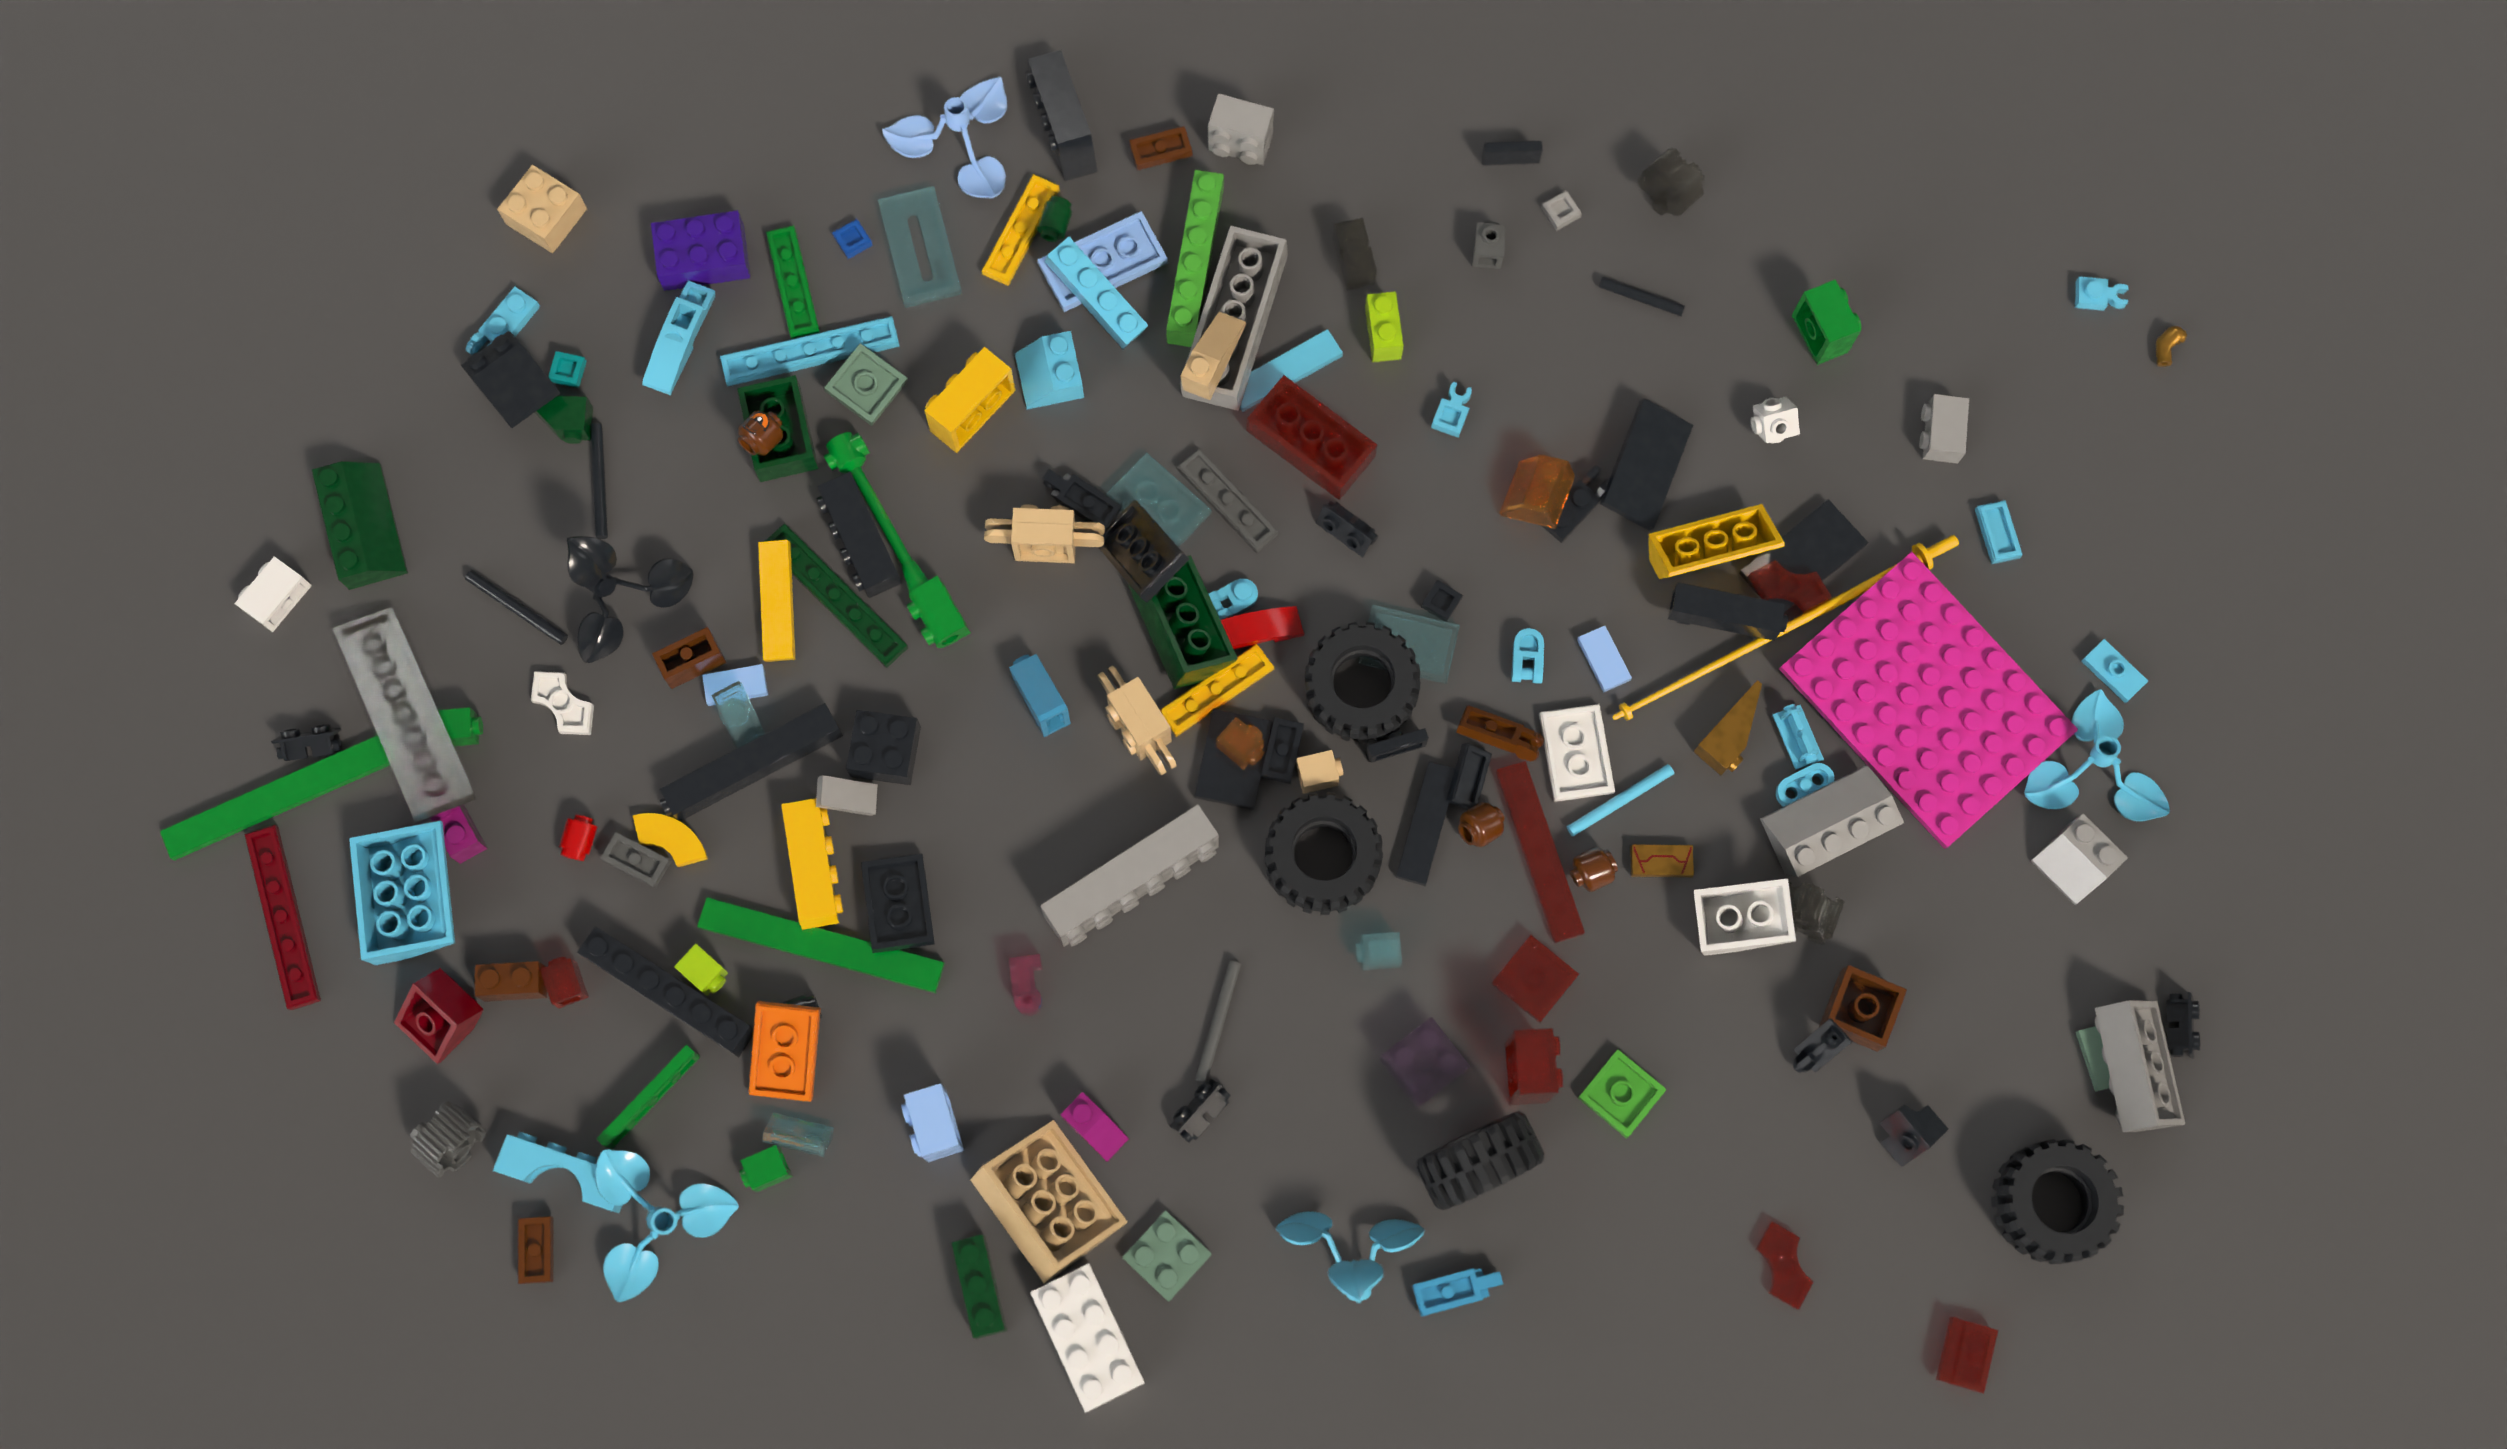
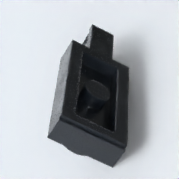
(1082, 498)

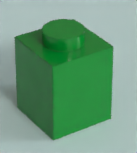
(462, 725)
(764, 1169)

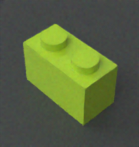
(1384, 326)

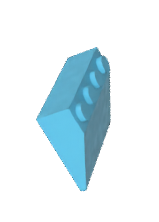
(402, 893)

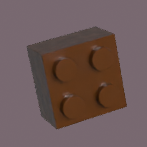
(1864, 1007)

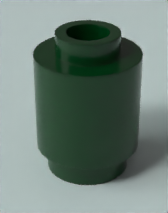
(1054, 219)

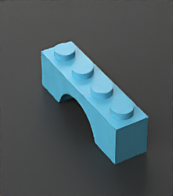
(526, 1160)

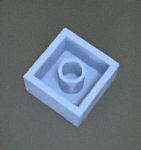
(932, 1122)

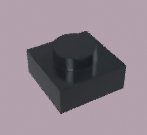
(1442, 601)

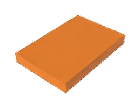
(784, 1051)

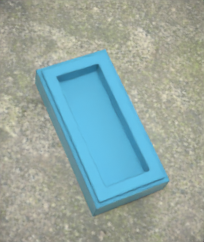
(1998, 532)

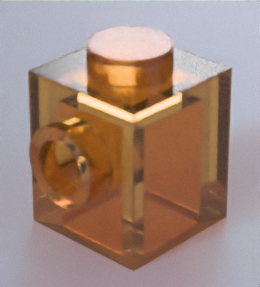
(1241, 743)

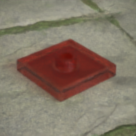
(1535, 978)

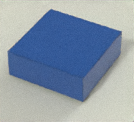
(852, 239)

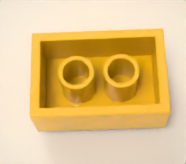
(969, 399)

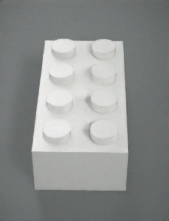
(1087, 1338)

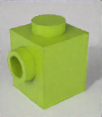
(702, 970)

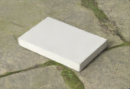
(1576, 752)

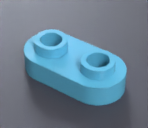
(1802, 782)

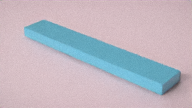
(808, 351)

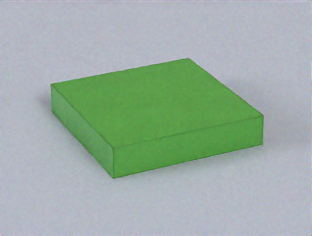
(1622, 1093)

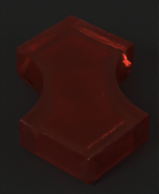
(1802, 589)
(1788, 1279)

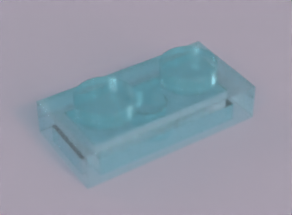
(798, 1134)

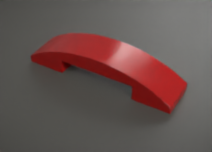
(1263, 626)

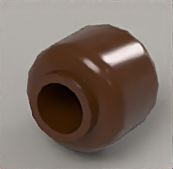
(1481, 824)
(1594, 869)

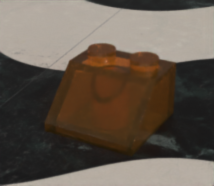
(1538, 490)

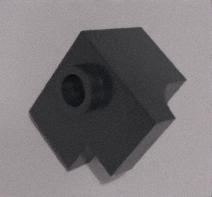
(1911, 1132)

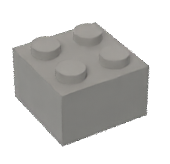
(1240, 129)

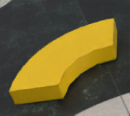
(670, 835)

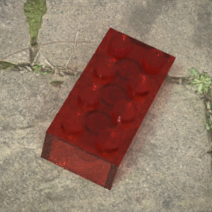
(1311, 437)

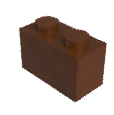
(689, 658)
(509, 981)

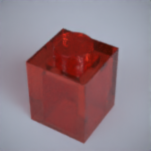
(563, 982)

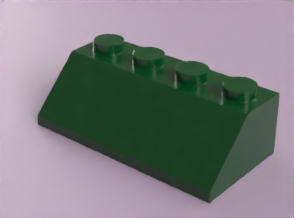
(359, 522)
(1186, 628)

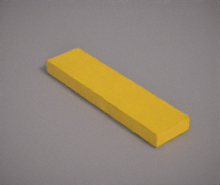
(1019, 231)
(776, 600)
(1216, 690)

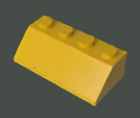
(1712, 541)

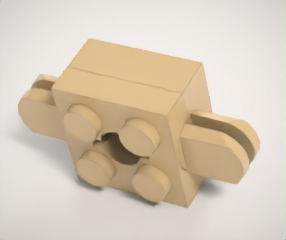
(1044, 534)
(1138, 718)

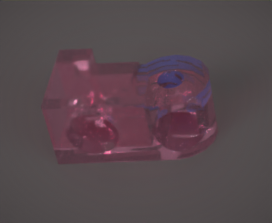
(1025, 994)

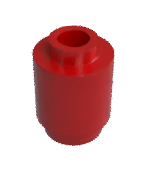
(577, 837)

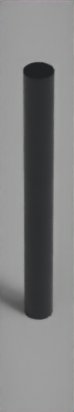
(599, 481)
(516, 607)

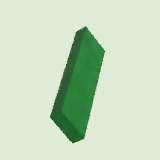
(792, 282)
(648, 1097)

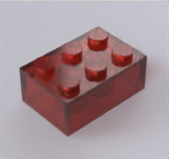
(1532, 1066)

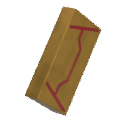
(1661, 860)

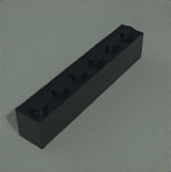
(666, 991)

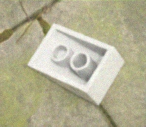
(1744, 916)

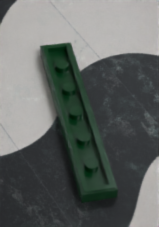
(841, 600)

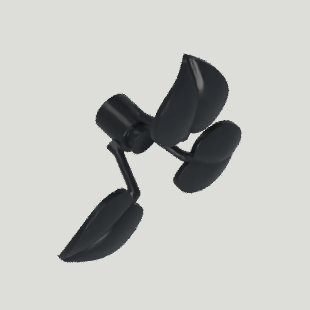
(588, 567)

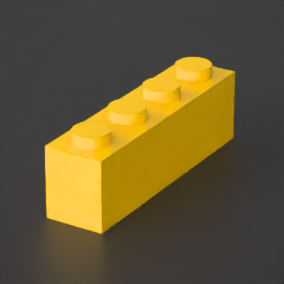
(810, 864)

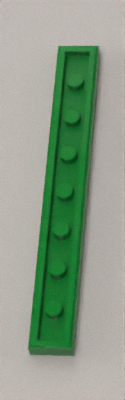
(274, 798)
(820, 945)

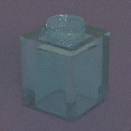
(1379, 951)

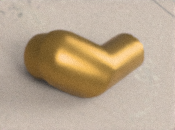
(2166, 341)

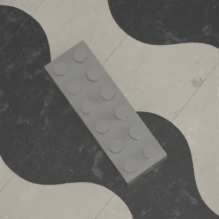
(1245, 290)
(1131, 876)

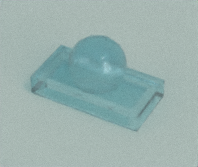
(738, 714)

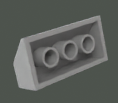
(1831, 821)
(2139, 1066)

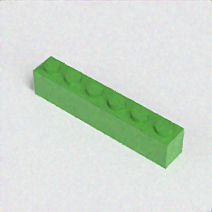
(1195, 257)

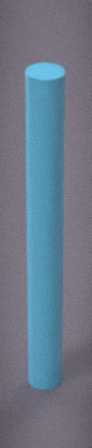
(1620, 800)

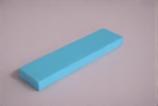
(1293, 364)

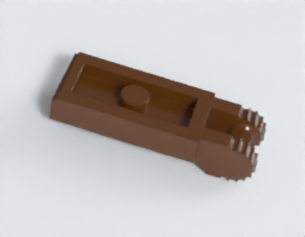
(1500, 733)

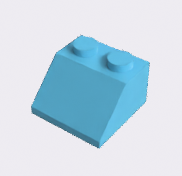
(1049, 371)

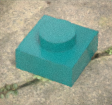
(567, 369)

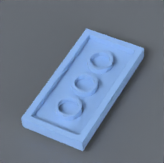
(1118, 251)

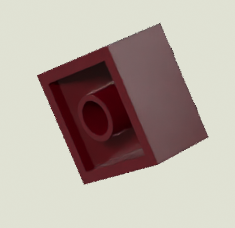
(438, 1014)

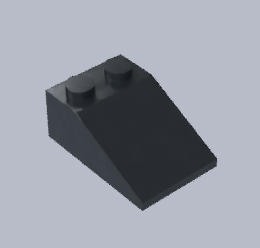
(510, 379)

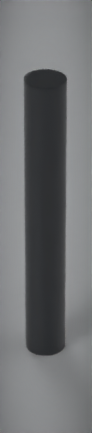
(1641, 296)

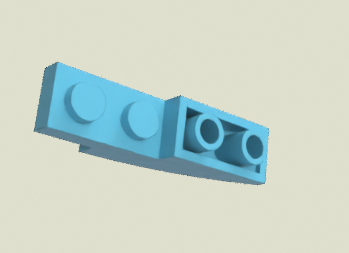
(677, 337)

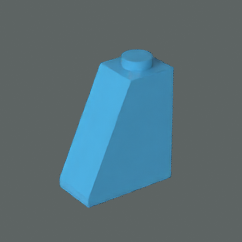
(1040, 694)

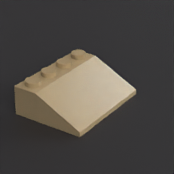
(1048, 1201)

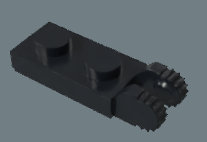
(1578, 505)

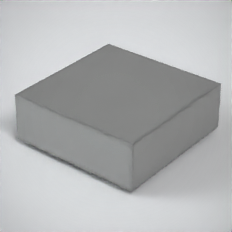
(1561, 210)

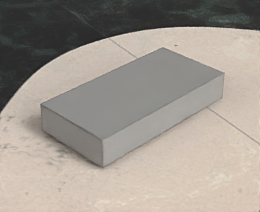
(846, 795)

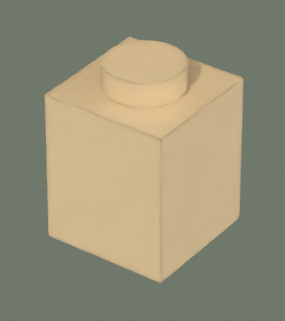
(1318, 771)

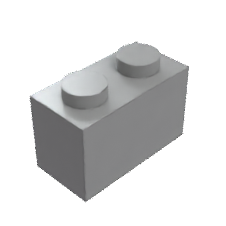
(1944, 428)

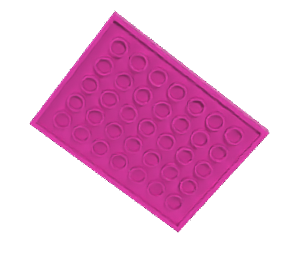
(1928, 700)

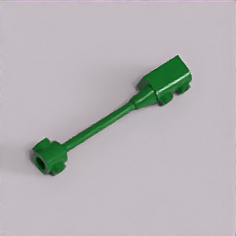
(928, 597)

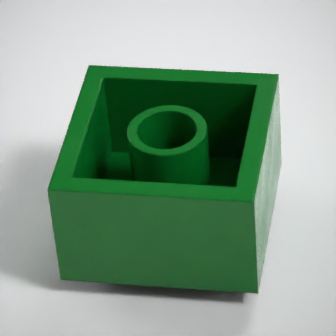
(1826, 321)

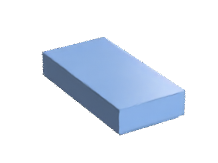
(1604, 659)
(751, 677)

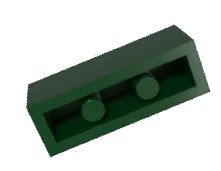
(979, 1286)

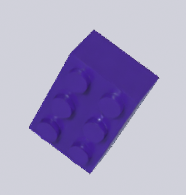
(700, 250)

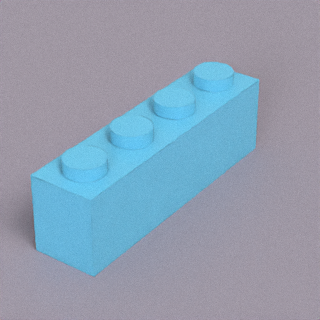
(1095, 292)

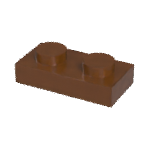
(1160, 148)
(535, 1250)

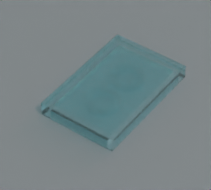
(1163, 497)
(1428, 637)

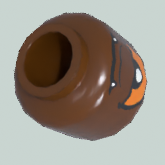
(760, 432)

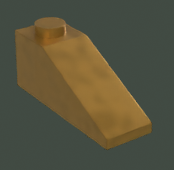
(1730, 736)

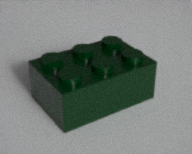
(796, 450)

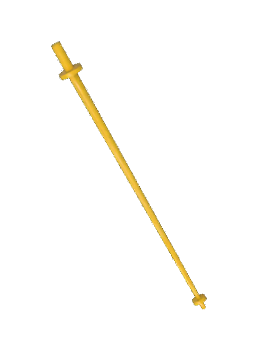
(1925, 556)

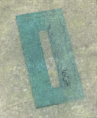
(925, 206)

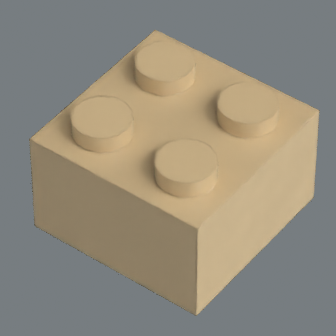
(542, 209)

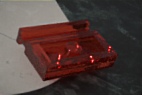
(1967, 1355)

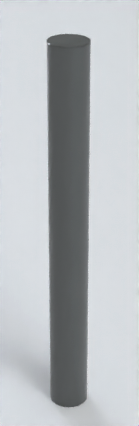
(1218, 1021)

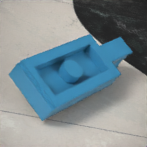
(1454, 1290)

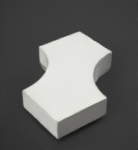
(571, 713)

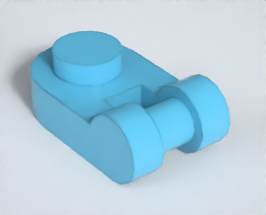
(1241, 595)
(1528, 646)

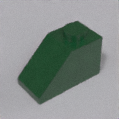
(568, 417)

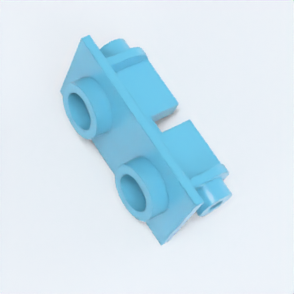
(1797, 736)

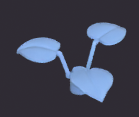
(986, 103)

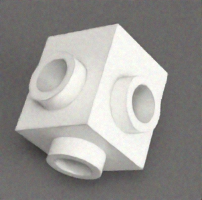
(1775, 420)

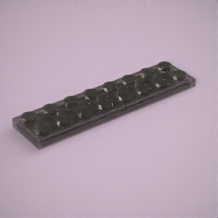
(404, 714)

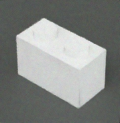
(272, 594)

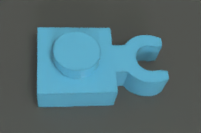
(2095, 294)
(1452, 414)

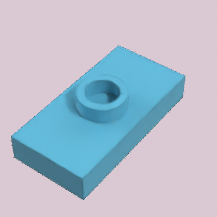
(2114, 671)

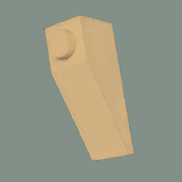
(1211, 355)

